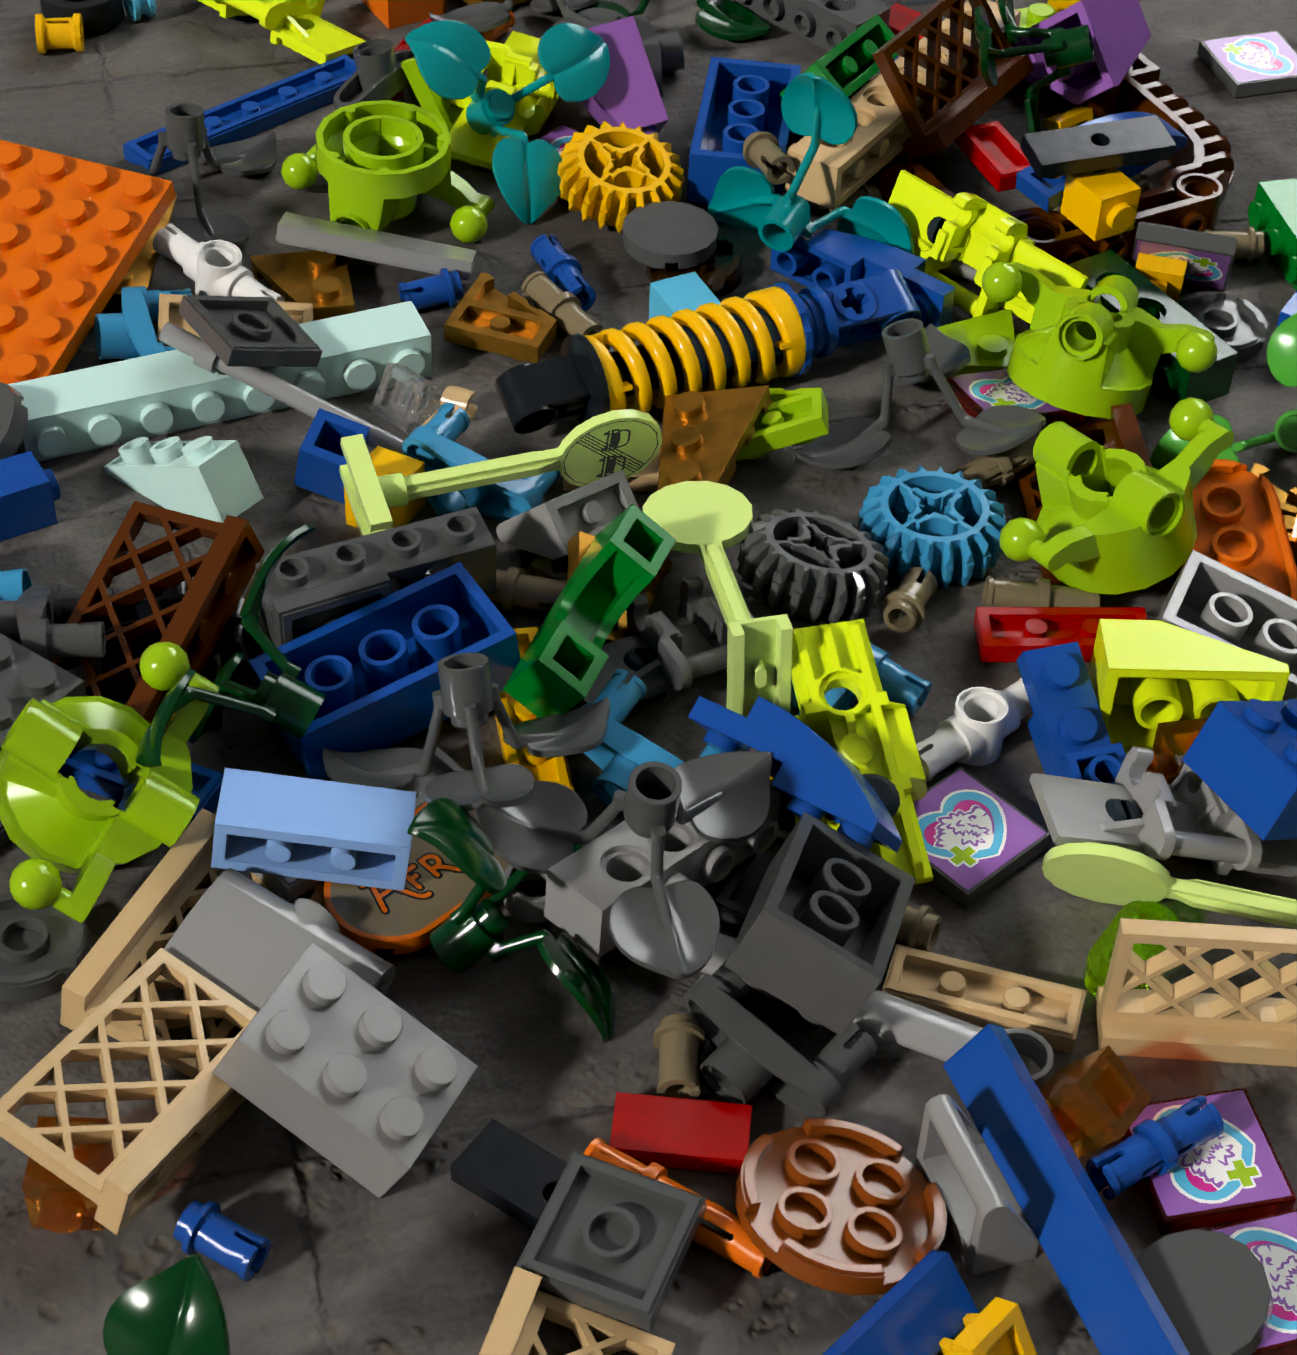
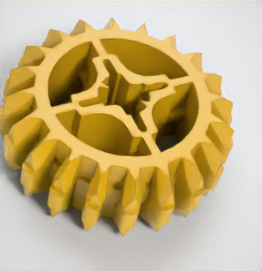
(617, 170)

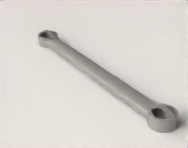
(881, 1016)

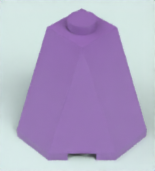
(1117, 38)
(630, 87)

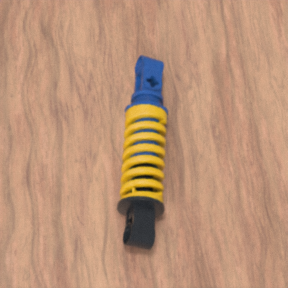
(702, 350)

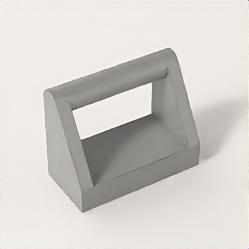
(552, 524)
(979, 1203)

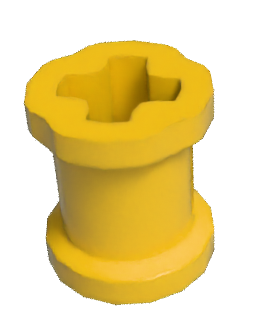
(59, 33)

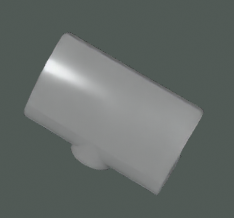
(253, 937)

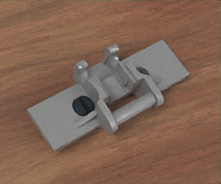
(1158, 818)

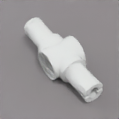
(211, 264)
(975, 729)

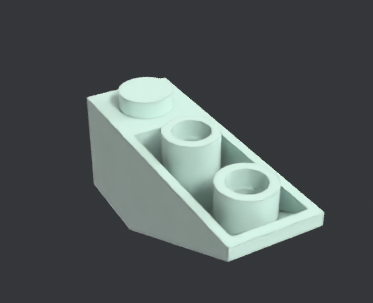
(188, 477)

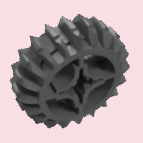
(813, 566)

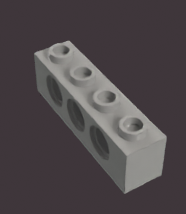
(592, 878)

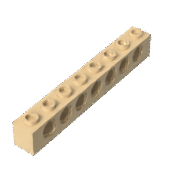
(879, 133)

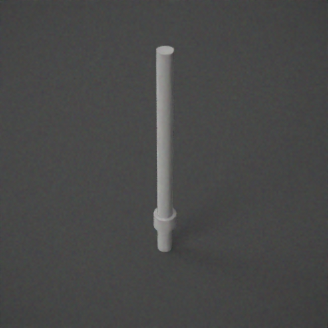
(269, 384)

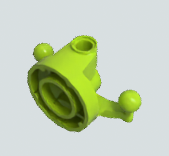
(380, 161)
(1083, 353)
(1108, 515)
(78, 833)

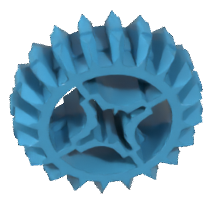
(934, 524)

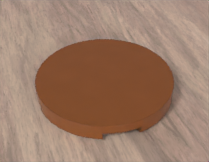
(838, 1206)

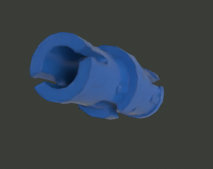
(562, 269)
(1154, 1147)

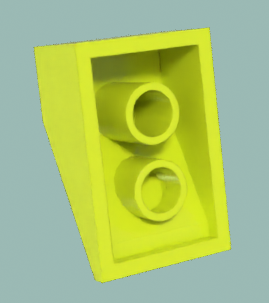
(1168, 674)

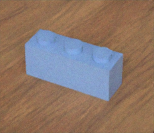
(313, 829)

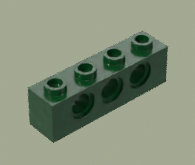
(1168, 377)

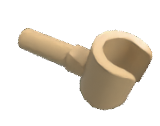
(461, 398)

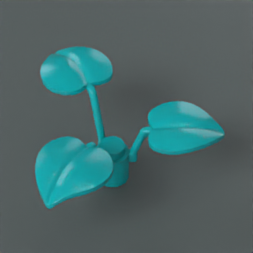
(451, 62)
(748, 199)

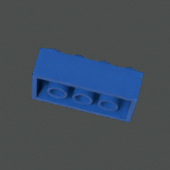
(735, 102)
(384, 662)
(1251, 763)

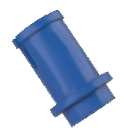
(433, 290)
(221, 1239)

